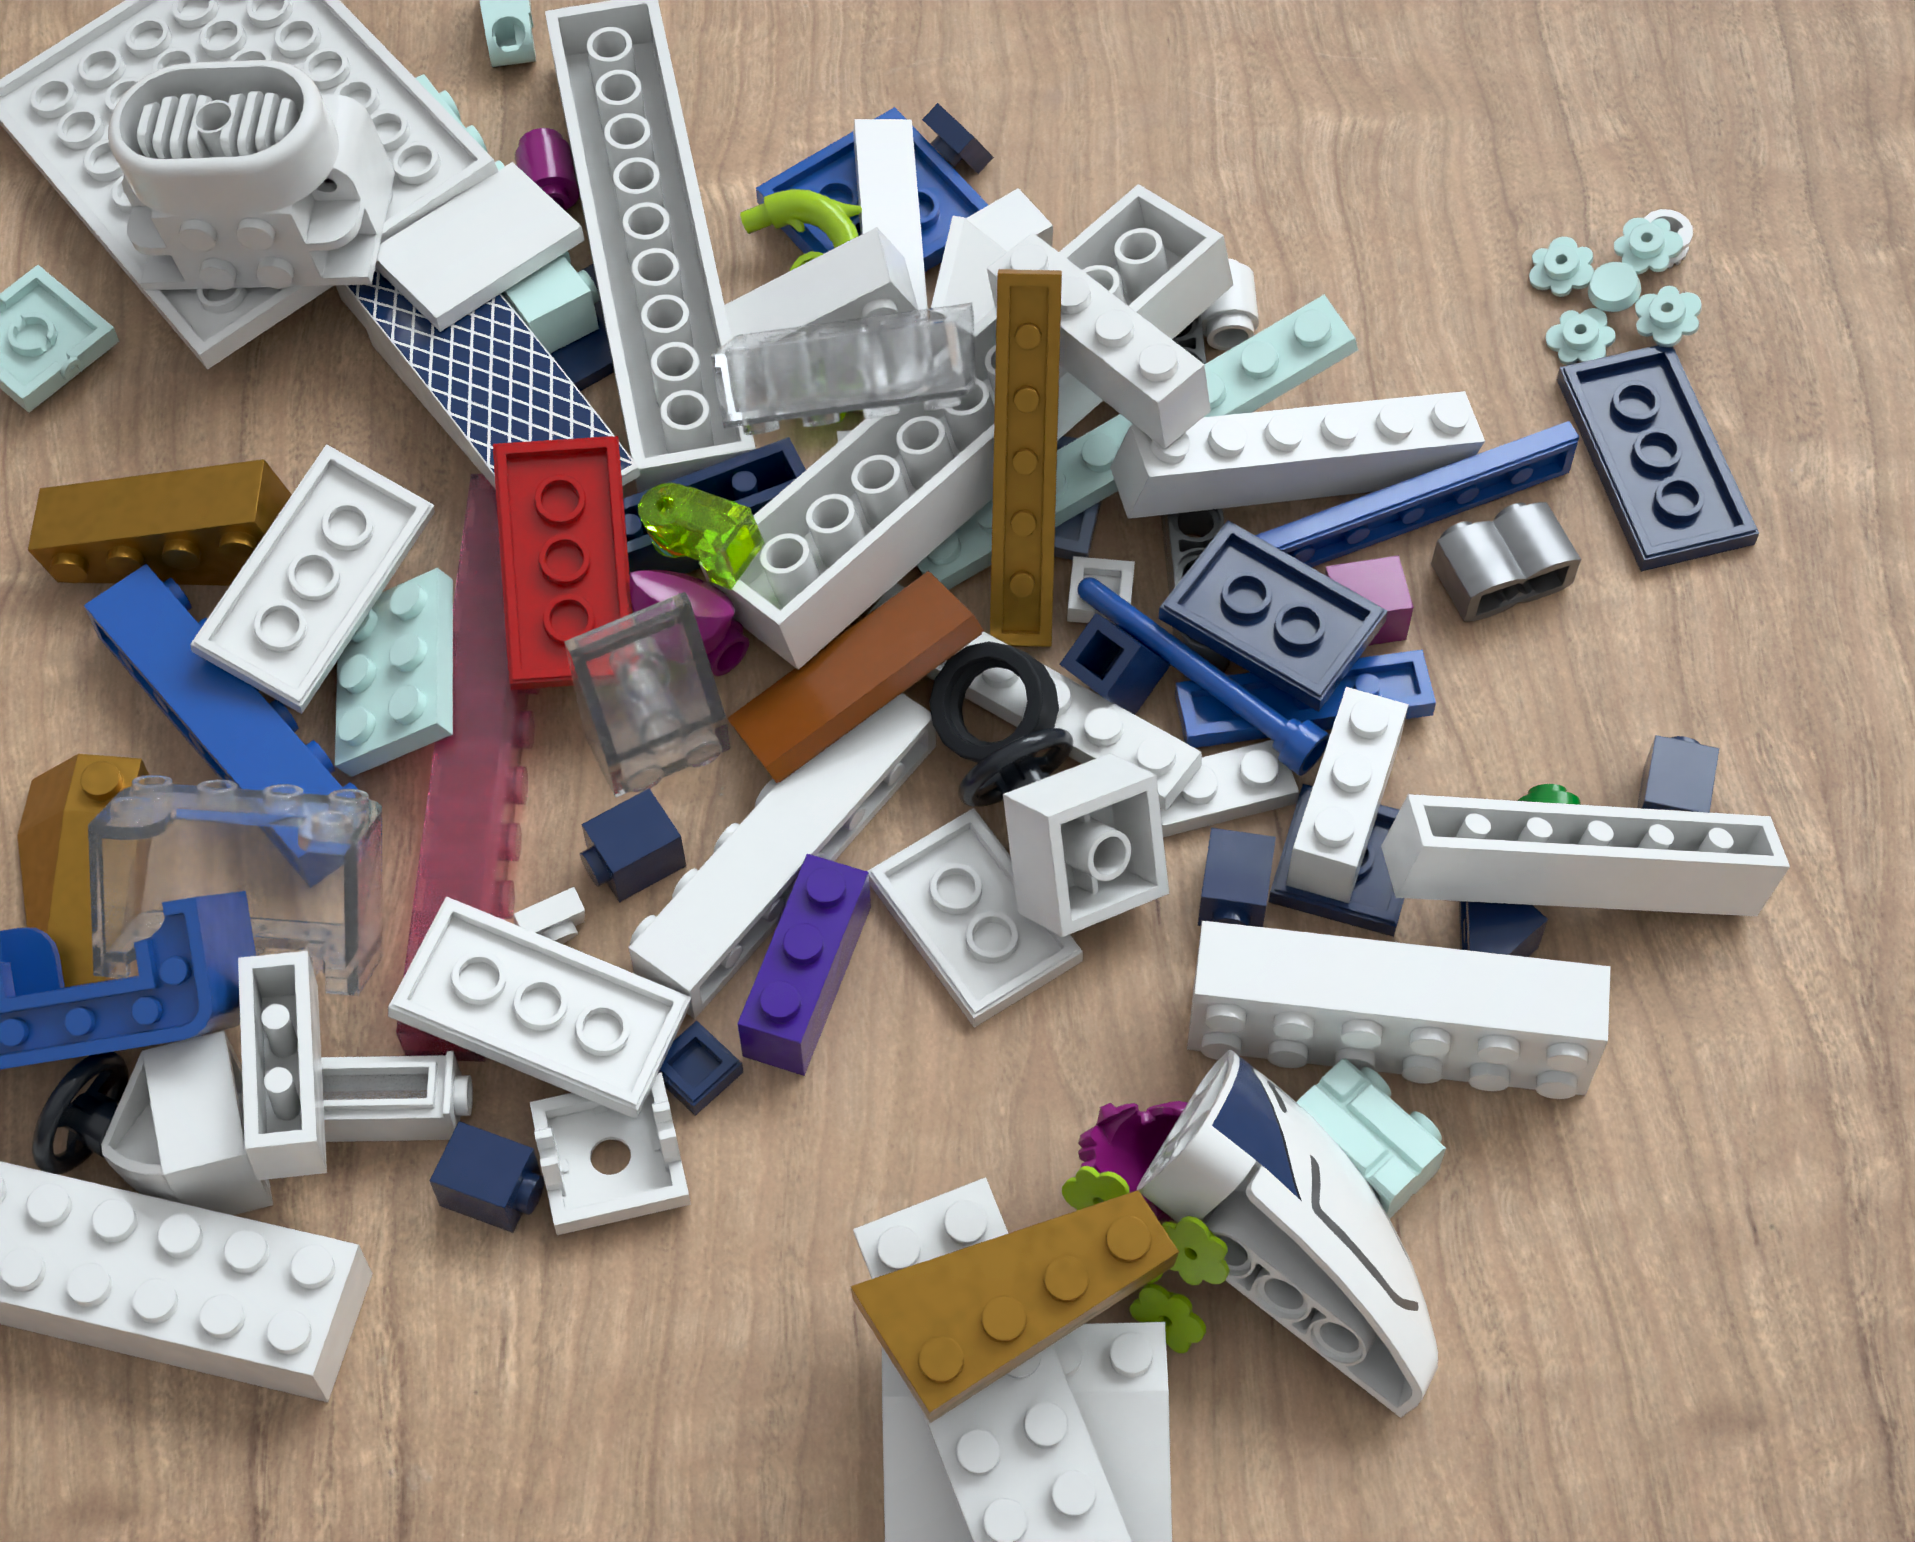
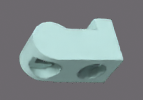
(508, 31)

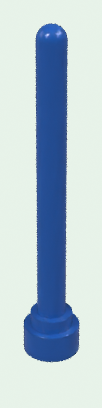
(1297, 742)

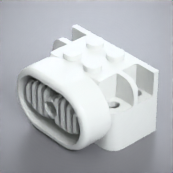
(249, 178)

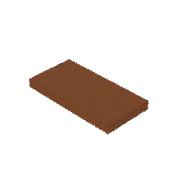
(855, 676)

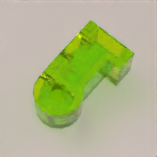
(703, 528)

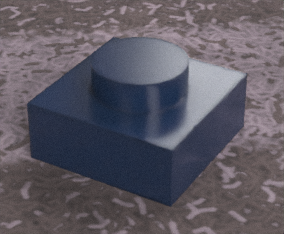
(955, 141)

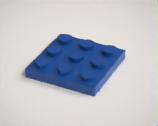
(833, 174)

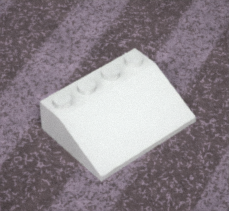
(1124, 1401)

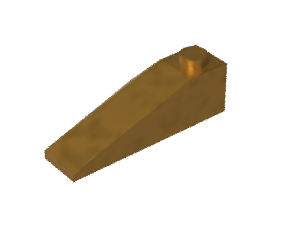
(56, 852)

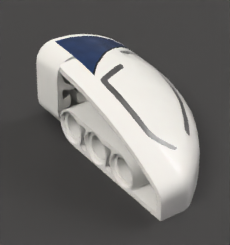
(1298, 1229)

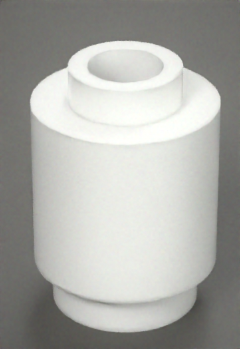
(1235, 313)

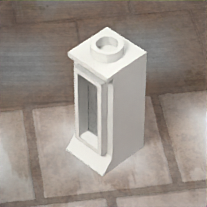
(394, 1097)

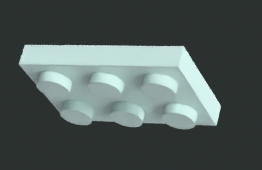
(397, 676)

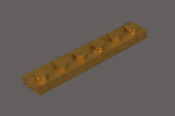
(1025, 455)

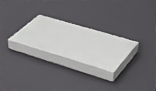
(313, 579)
(540, 1007)

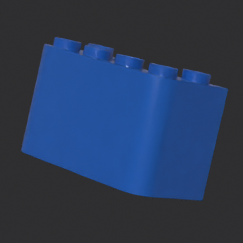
(181, 991)

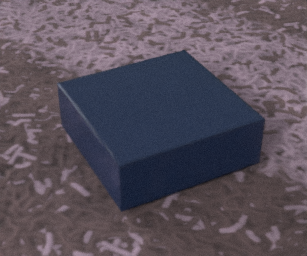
(698, 1068)

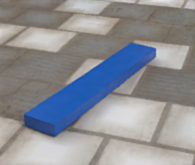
(1427, 497)

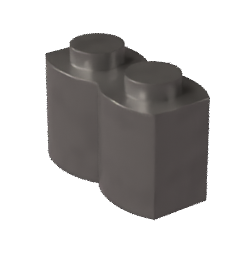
(1504, 560)

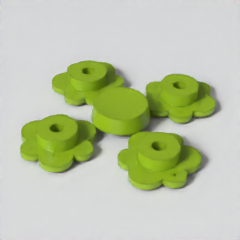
(1198, 1259)

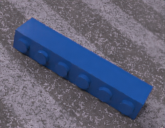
(216, 712)

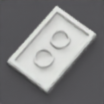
(477, 246)
(962, 916)

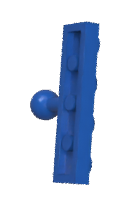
(1391, 676)

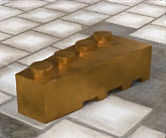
(178, 522)
(1000, 1302)

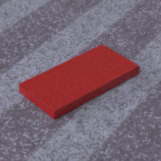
(559, 550)

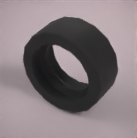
(957, 676)

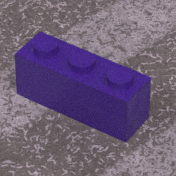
(805, 964)

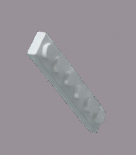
(1092, 721)

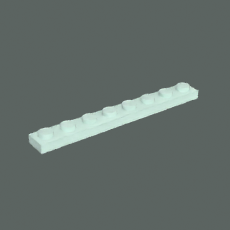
(1236, 384)

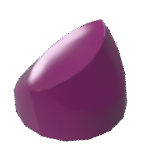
(710, 605)

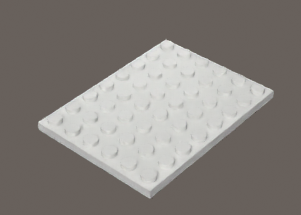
(66, 95)

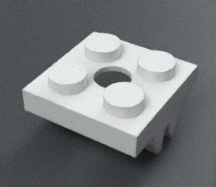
(580, 1195)

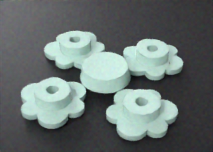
(1614, 289)

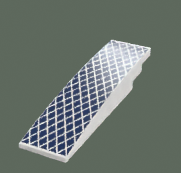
(479, 376)

